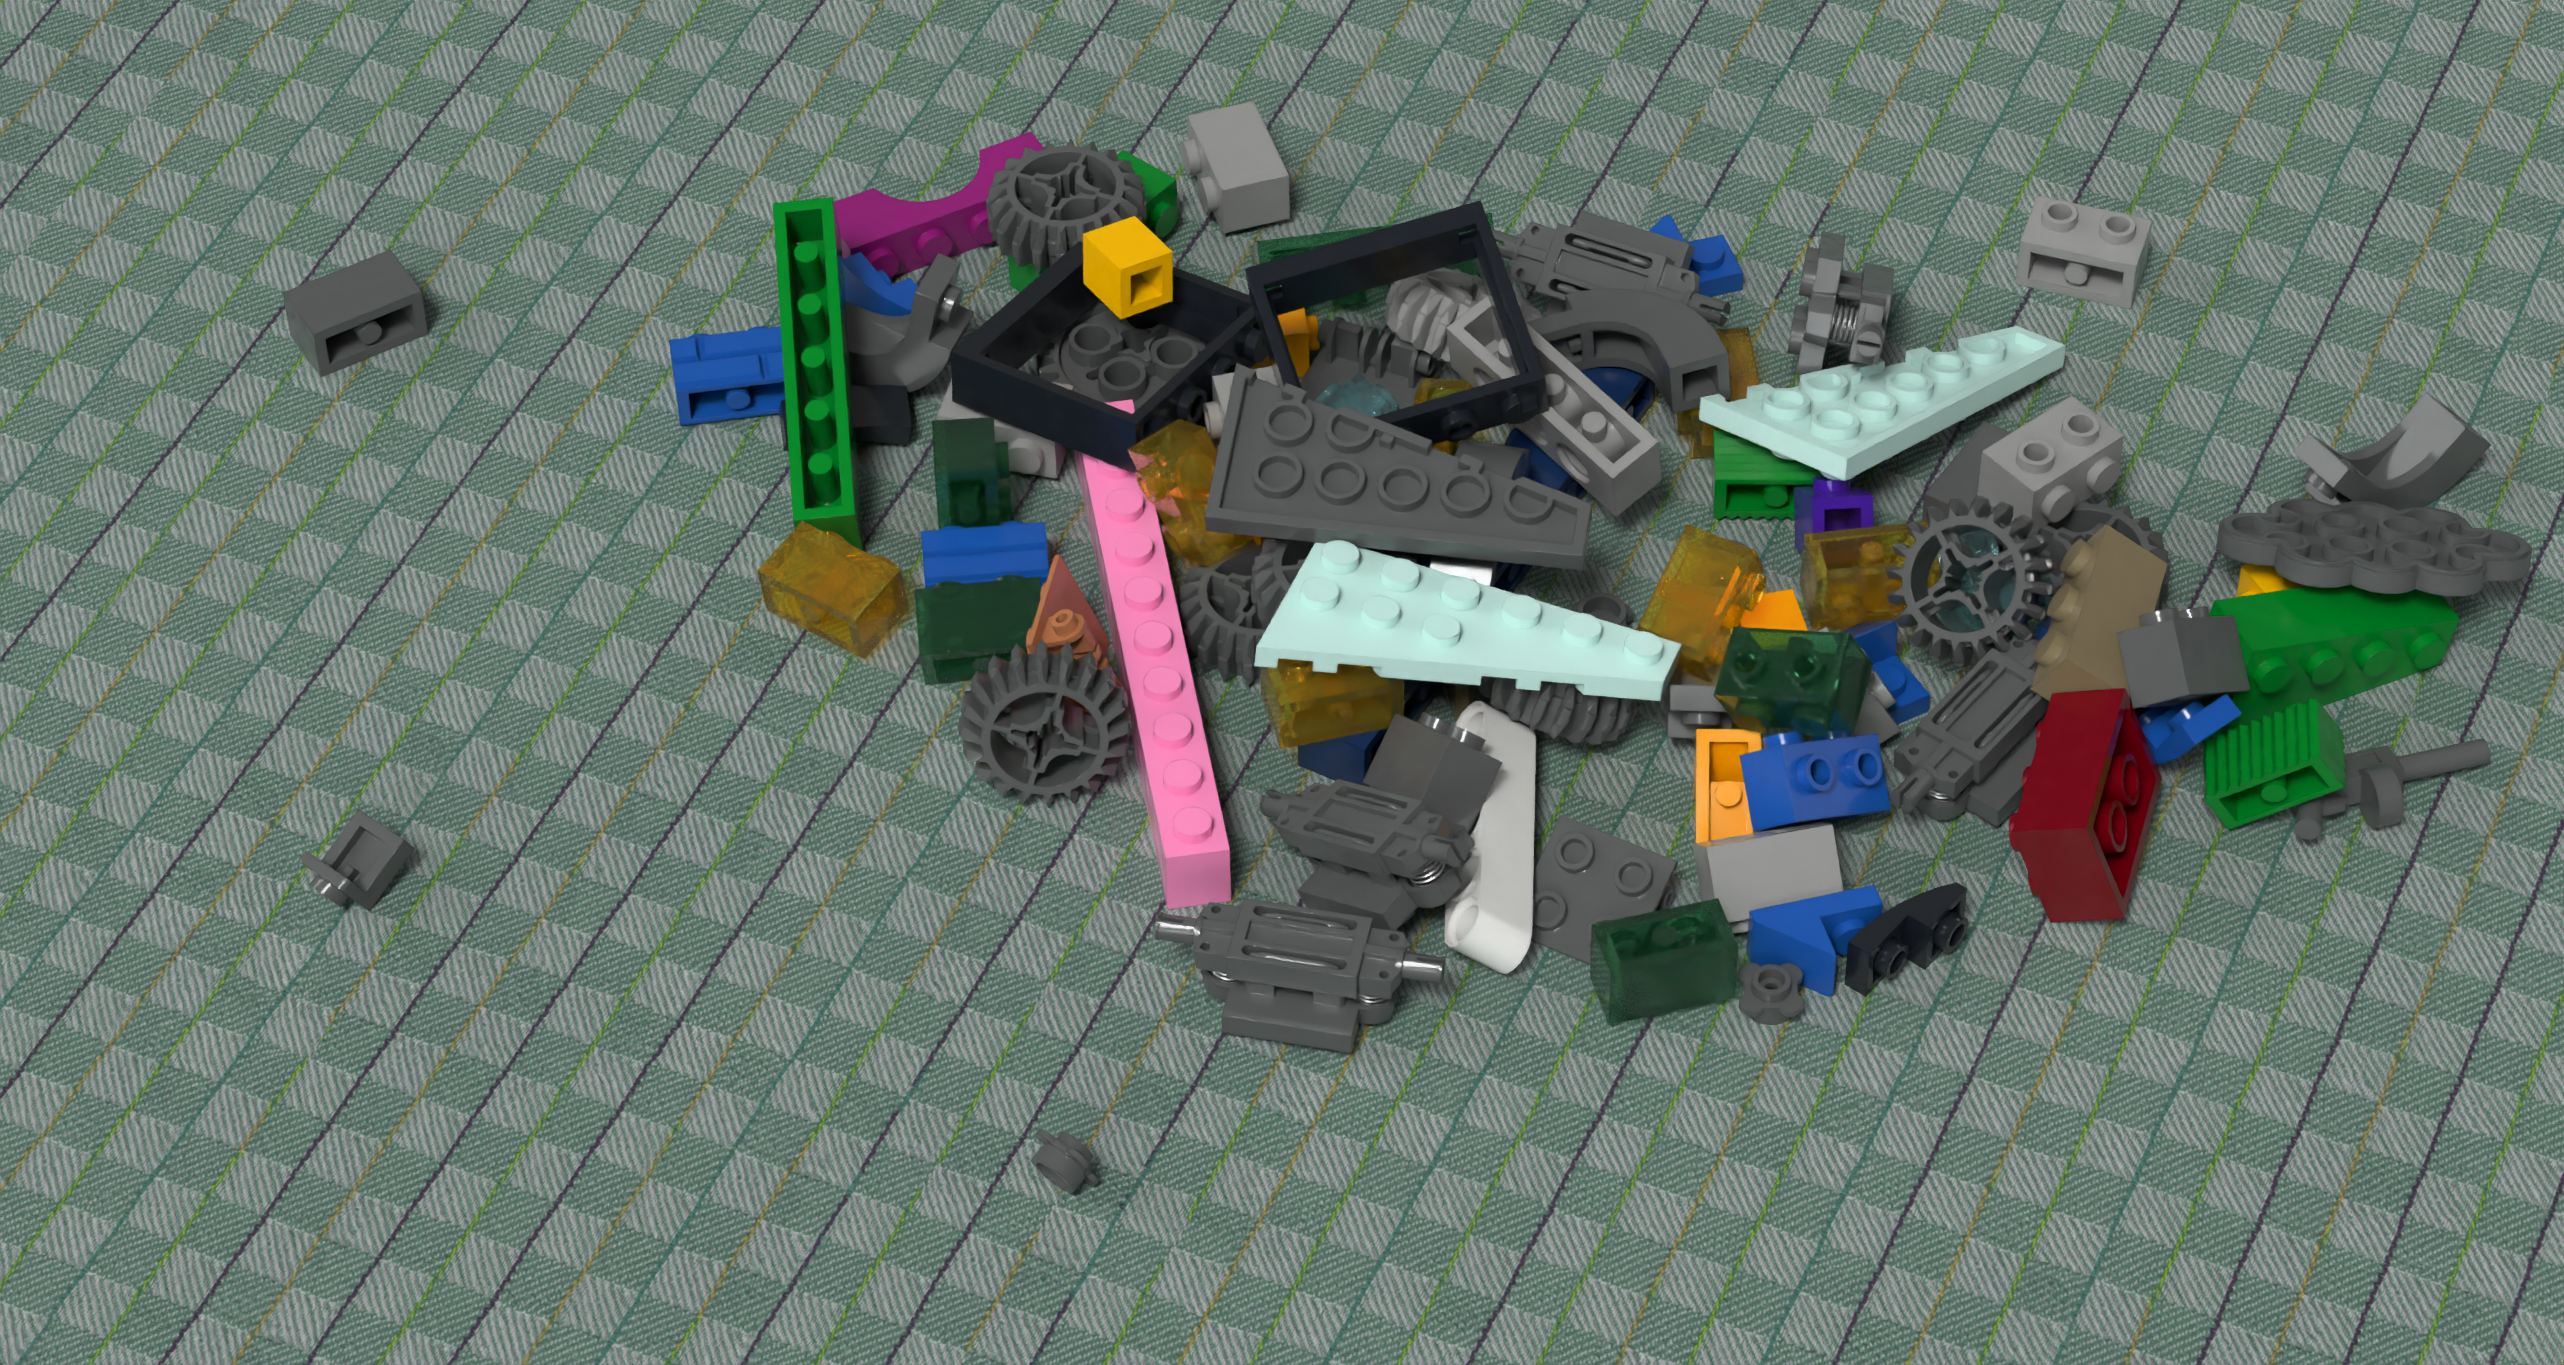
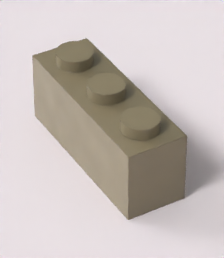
(2102, 593)

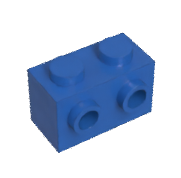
(1814, 780)

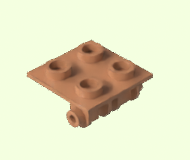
(1068, 617)

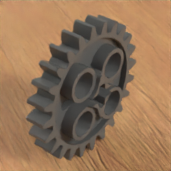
(1116, 356)

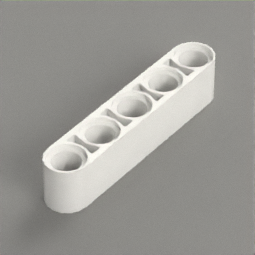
(1494, 906)

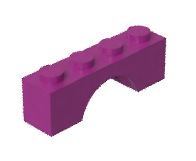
(910, 234)

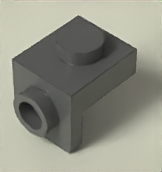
(358, 862)

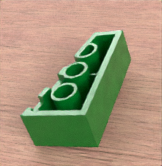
(2331, 643)

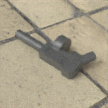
(2377, 781)

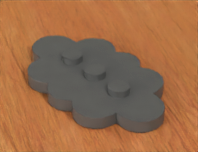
(2374, 547)

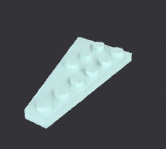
(1868, 413)
(1450, 629)

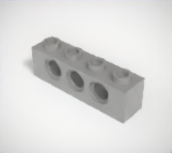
(1583, 425)

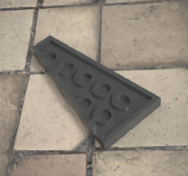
(1345, 476)

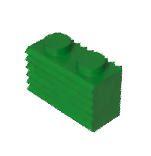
(1753, 480)
(2273, 763)

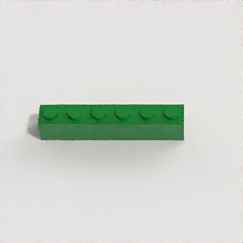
(817, 368)

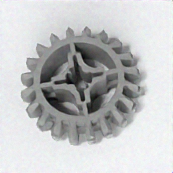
(1429, 302)

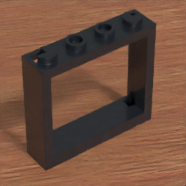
(1397, 255)
(989, 360)

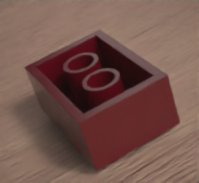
(2086, 805)

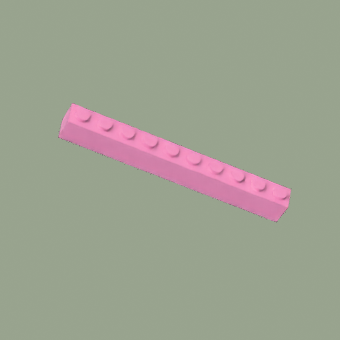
(1158, 684)

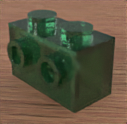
(968, 473)
(970, 622)
(1793, 680)
(1663, 961)

